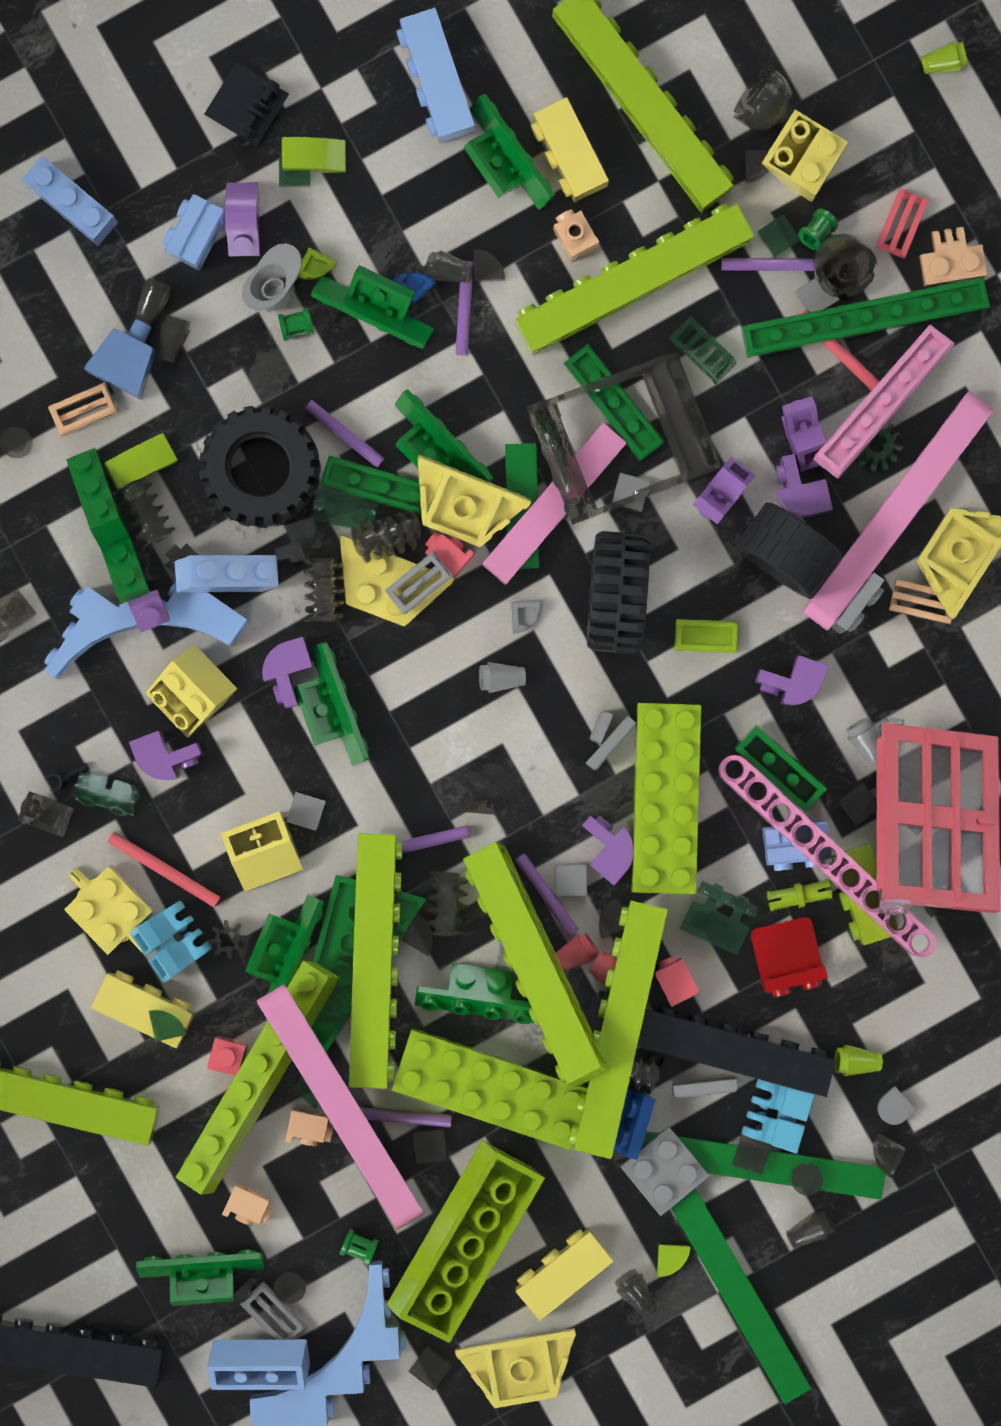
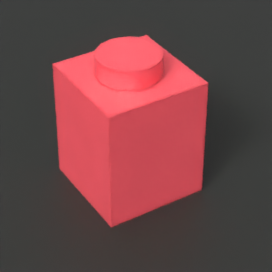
(675, 980)
(227, 1055)

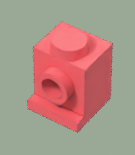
(449, 552)

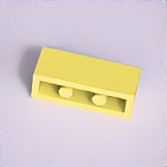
(569, 150)
(132, 1003)
(563, 1273)

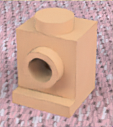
(575, 246)
(309, 1127)
(248, 1205)

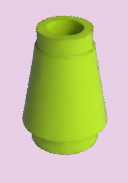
(945, 59)
(855, 1061)

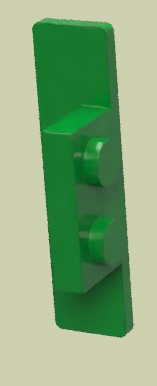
(503, 158)
(376, 303)
(433, 440)
(328, 708)
(283, 944)
(478, 993)
(201, 1278)

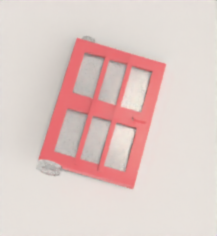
(937, 819)

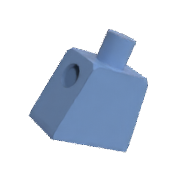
(124, 359)

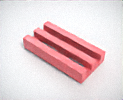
(912, 199)

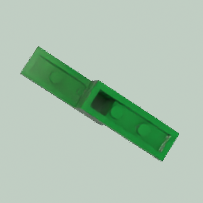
(107, 525)

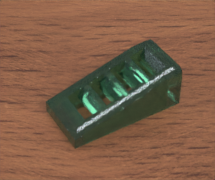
(721, 368)

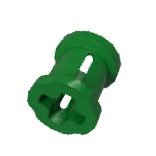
(818, 229)
(296, 324)
(369, 1245)

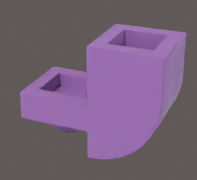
(242, 219)
(803, 431)
(724, 490)
(798, 498)
(282, 662)
(801, 685)
(156, 761)
(618, 849)

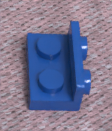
(633, 1123)

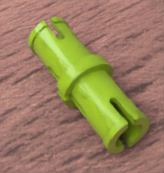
(799, 895)

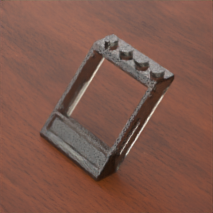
(677, 415)

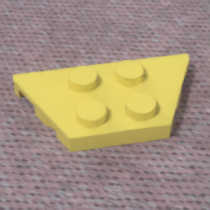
(463, 503)
(959, 555)
(367, 584)
(520, 1367)

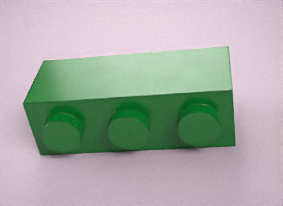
(780, 768)

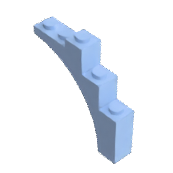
(103, 619)
(345, 1372)

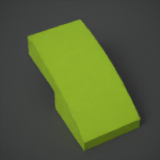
(314, 154)
(141, 461)

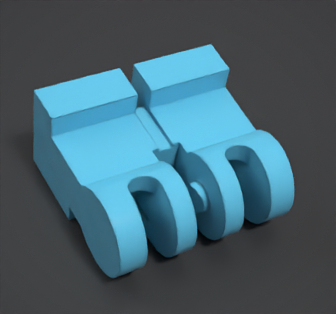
(158, 934)
(783, 1130)

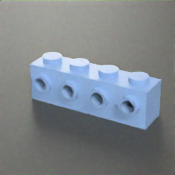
(436, 75)

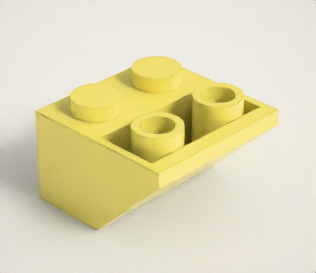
(804, 155)
(190, 690)
(262, 851)

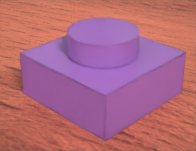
(149, 611)

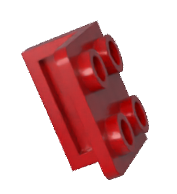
(788, 956)

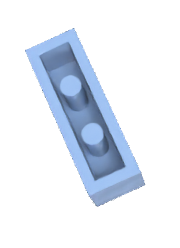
(70, 200)
(226, 573)
(258, 1364)

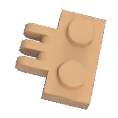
(952, 260)

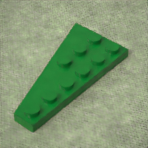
(336, 952)

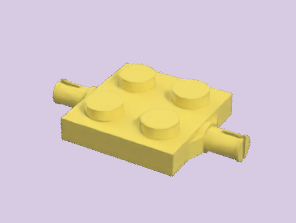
(107, 908)

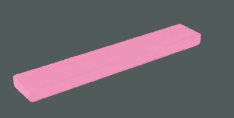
(883, 401)
(549, 507)

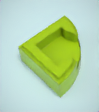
(315, 265)
(671, 1258)

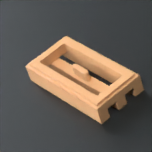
(107, 399)
(918, 600)

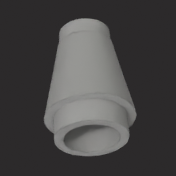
(500, 677)
(864, 738)

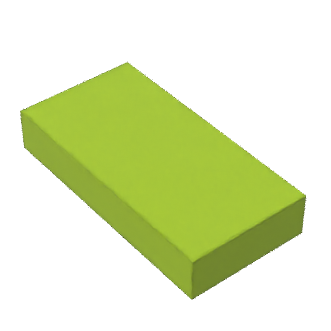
(706, 636)

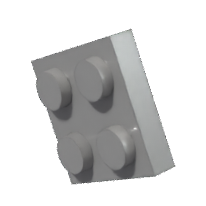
(867, 595)
(665, 1171)

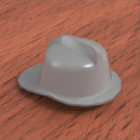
(273, 279)

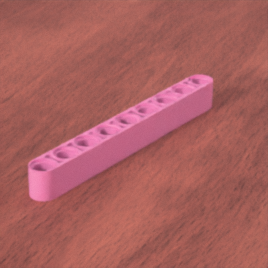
(898, 510)
(812, 848)
(340, 1106)

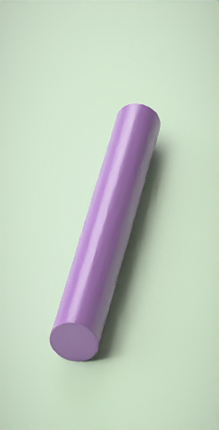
(767, 264)
(464, 311)
(344, 434)
(435, 839)
(546, 894)
(407, 1117)

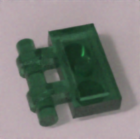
(714, 926)

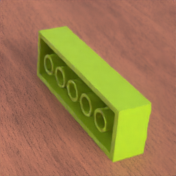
(666, 798)
(488, 1088)
(465, 1241)

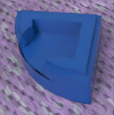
(417, 282)

